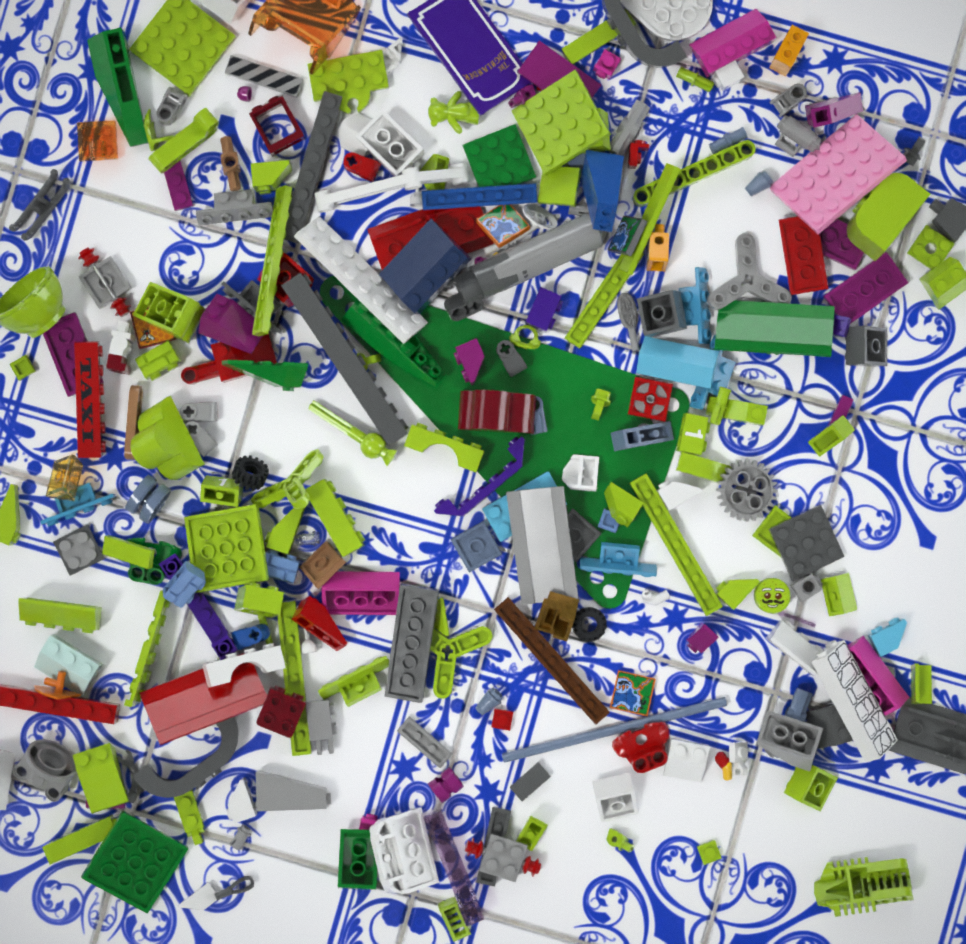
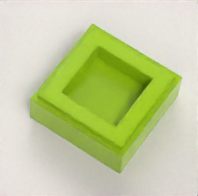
(22, 367)

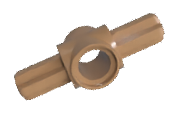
(229, 155)

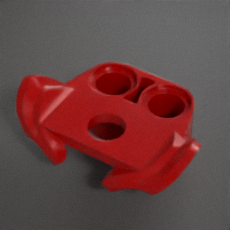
(627, 747)

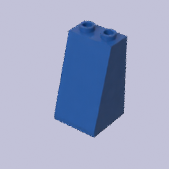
(601, 187)

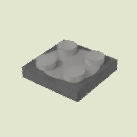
(79, 550)

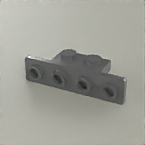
(248, 299)

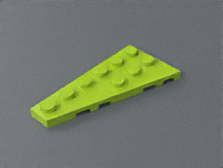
(147, 653)

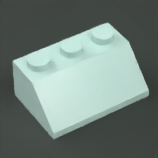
(62, 656)

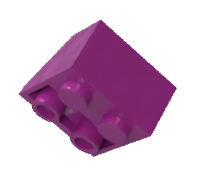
(471, 358)

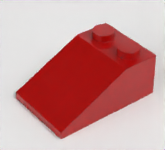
(222, 351)

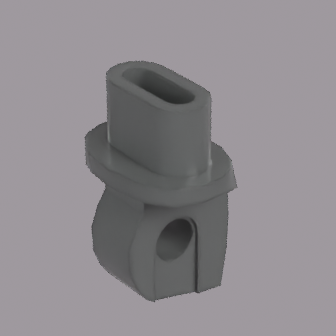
(912, 154)

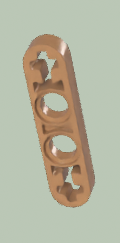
(133, 413)

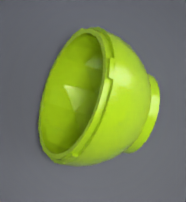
(32, 303)

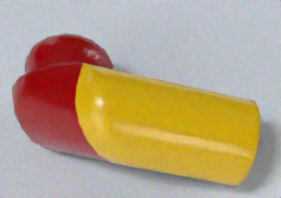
(726, 766)

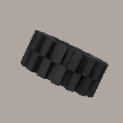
(245, 465)
(600, 628)

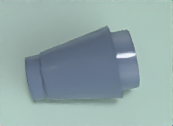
(759, 183)
(489, 701)

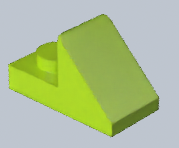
(531, 832)

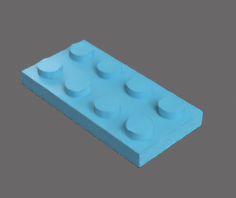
(498, 512)

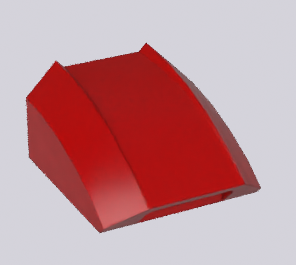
(288, 270)

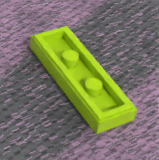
(128, 551)

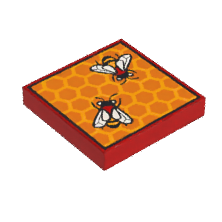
(147, 334)

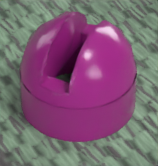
(244, 93)

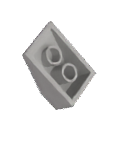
(790, 739)

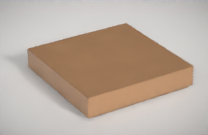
(322, 564)

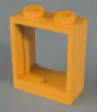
(789, 50)

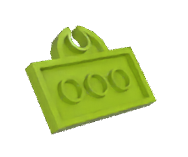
(351, 78)

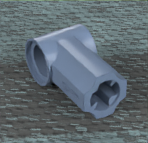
(540, 422)
(799, 705)

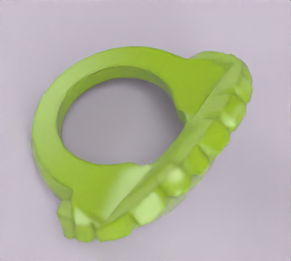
(534, 343)

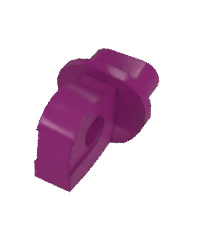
(520, 97)

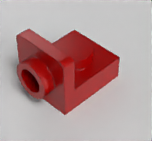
(635, 156)

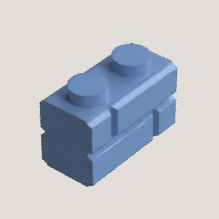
(282, 567)
(184, 585)

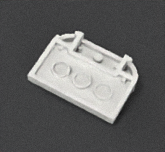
(403, 852)

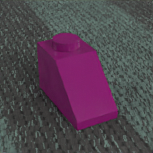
(701, 638)

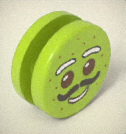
(772, 595)

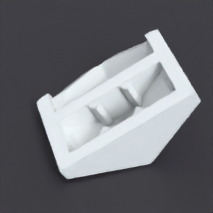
(349, 129)
(581, 473)

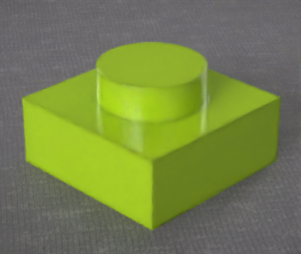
(709, 852)

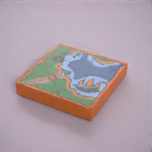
(503, 224)
(632, 693)

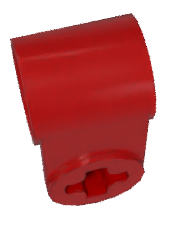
(364, 167)

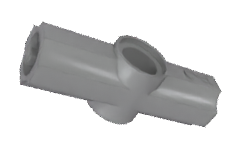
(629, 127)

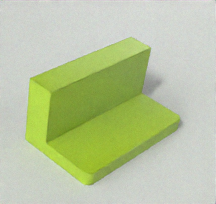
(839, 594)
(921, 684)

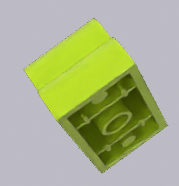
(169, 311)
(165, 442)

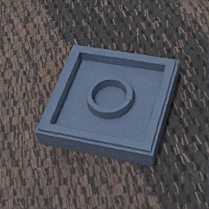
(476, 546)

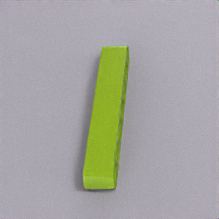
(700, 166)

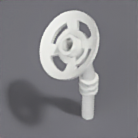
(536, 219)

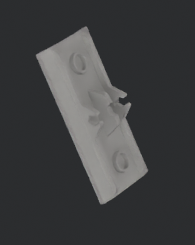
(542, 543)

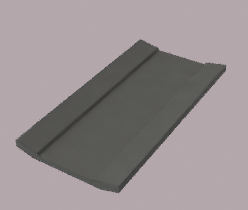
(932, 735)

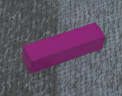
(841, 408)

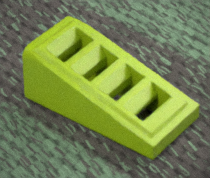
(453, 907)

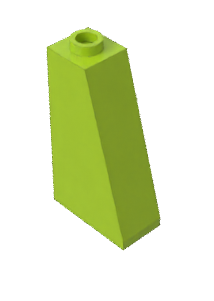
(78, 840)

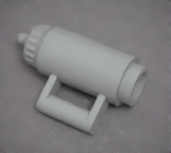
(799, 134)

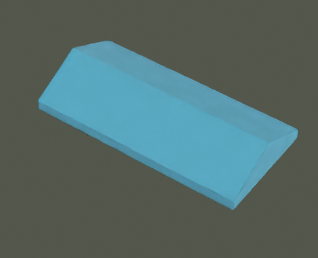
(677, 362)

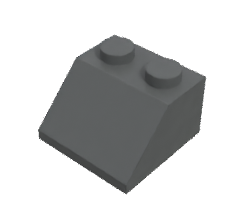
(866, 346)
(833, 727)

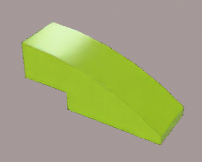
(701, 467)

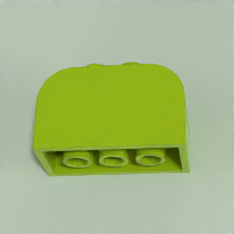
(884, 213)

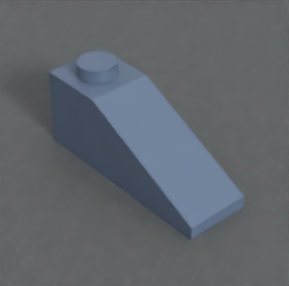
(642, 436)

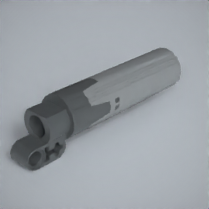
(521, 264)

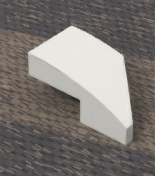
(393, 55)
(200, 899)

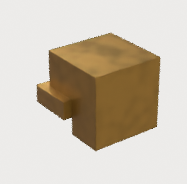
(557, 615)

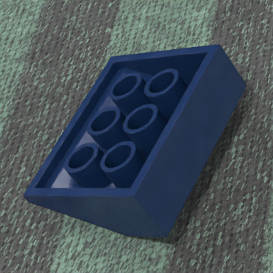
(424, 267)

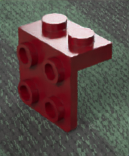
(281, 711)

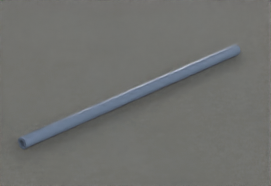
(613, 730)

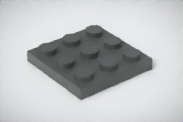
(806, 542)

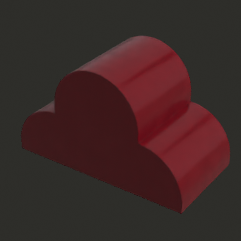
(496, 411)

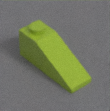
(741, 411)
(10, 517)
(283, 534)

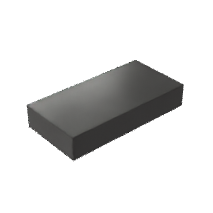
(530, 781)

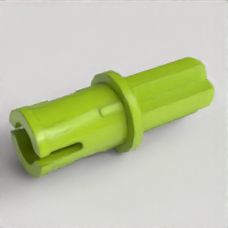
(695, 79)
(720, 405)

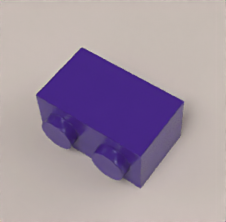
(544, 309)

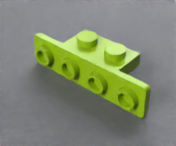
(357, 684)

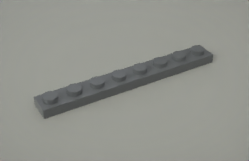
(312, 164)

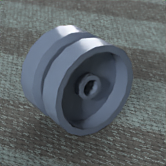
(148, 499)

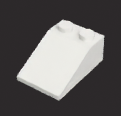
(390, 144)

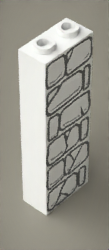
(854, 700)

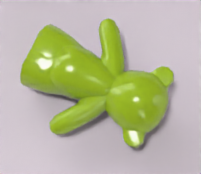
(452, 112)

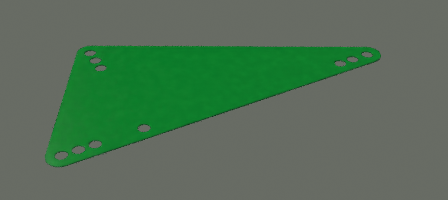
(566, 389)

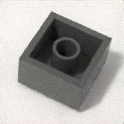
(662, 313)

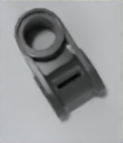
(512, 361)

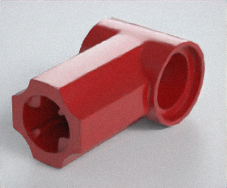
(202, 372)

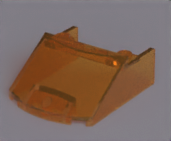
(314, 22)

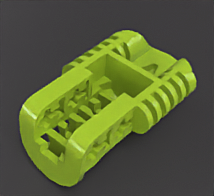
(863, 885)

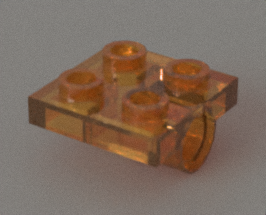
(97, 141)

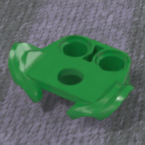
(163, 550)

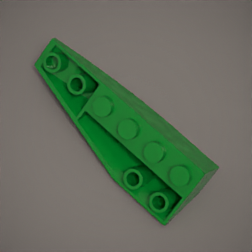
(117, 80)
(409, 356)

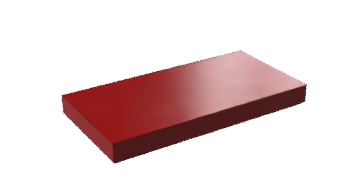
(802, 256)

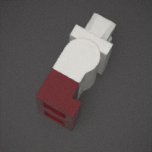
(120, 348)

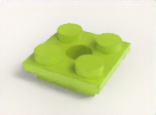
(930, 236)

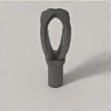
(229, 890)

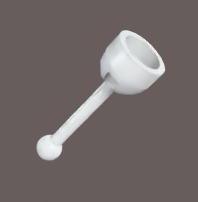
(416, 198)
(308, 646)

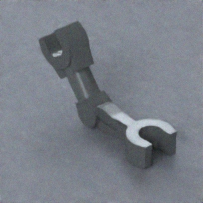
(133, 769)

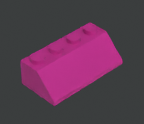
(733, 42)
(361, 593)
(879, 678)

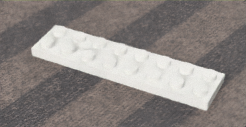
(359, 279)

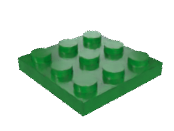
(499, 159)

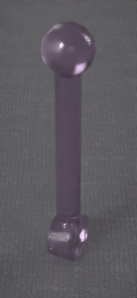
(783, 613)

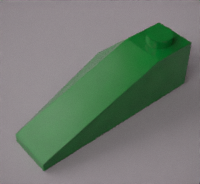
(283, 375)

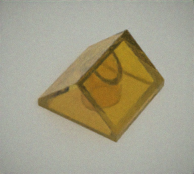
(65, 478)

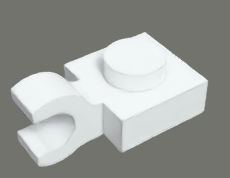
(738, 755)

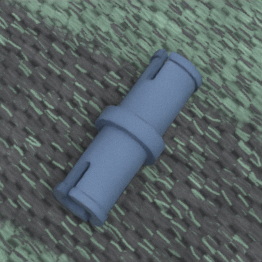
(728, 140)

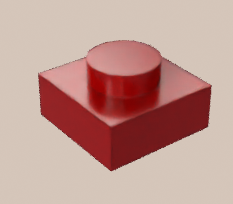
(502, 719)

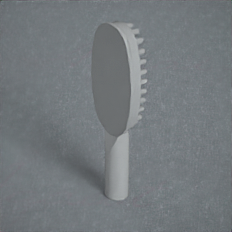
(628, 317)

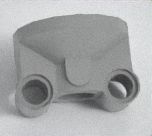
(47, 767)

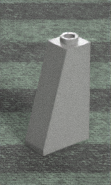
(285, 793)

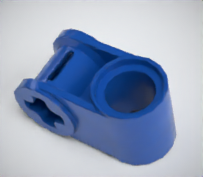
(248, 636)

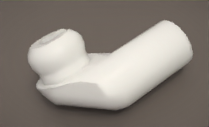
(653, 598)

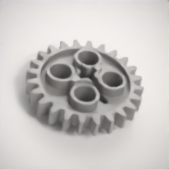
(742, 506)

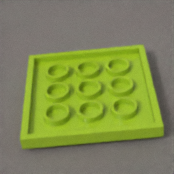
(182, 44)
(561, 122)
(227, 547)

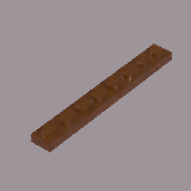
(551, 661)

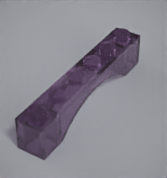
(454, 867)

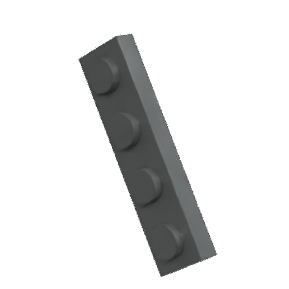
(497, 825)

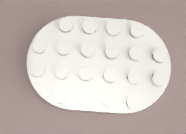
(670, 18)

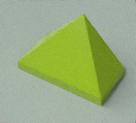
(435, 162)
(441, 619)

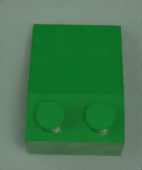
(356, 861)

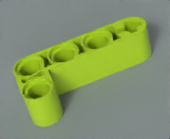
(184, 142)

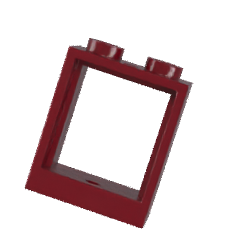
(285, 143)

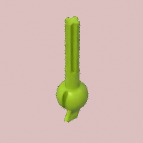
(371, 445)

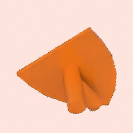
(57, 692)

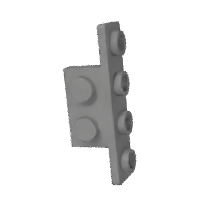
(234, 207)

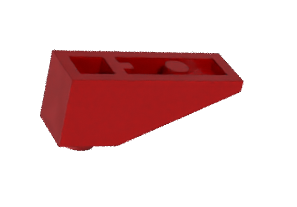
(317, 621)

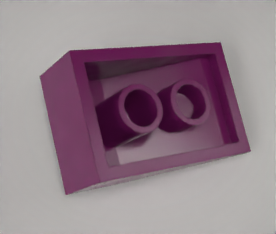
(229, 324)

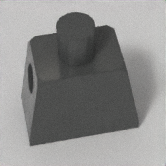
(949, 218)

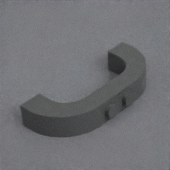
(634, 44)
(162, 787)

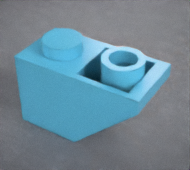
(889, 637)

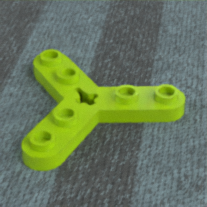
(293, 485)
(460, 645)

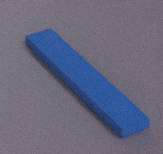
(479, 196)

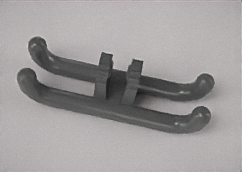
(41, 206)

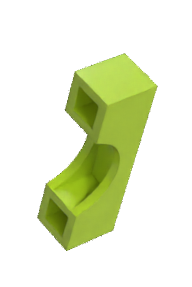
(420, 439)

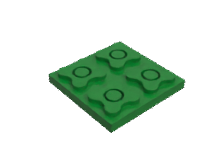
(134, 862)

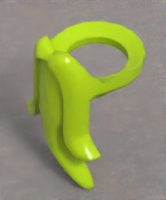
(153, 141)

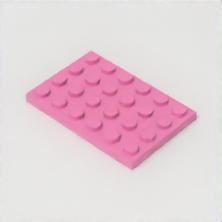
(837, 174)

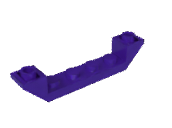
(446, 507)
(204, 613)

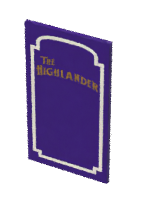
(470, 50)

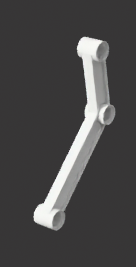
(410, 179)

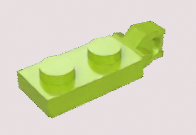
(190, 816)

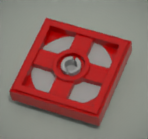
(650, 399)

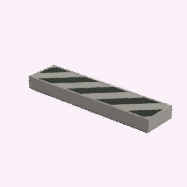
(263, 76)

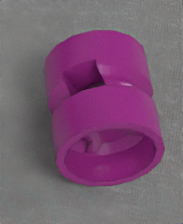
(445, 785)

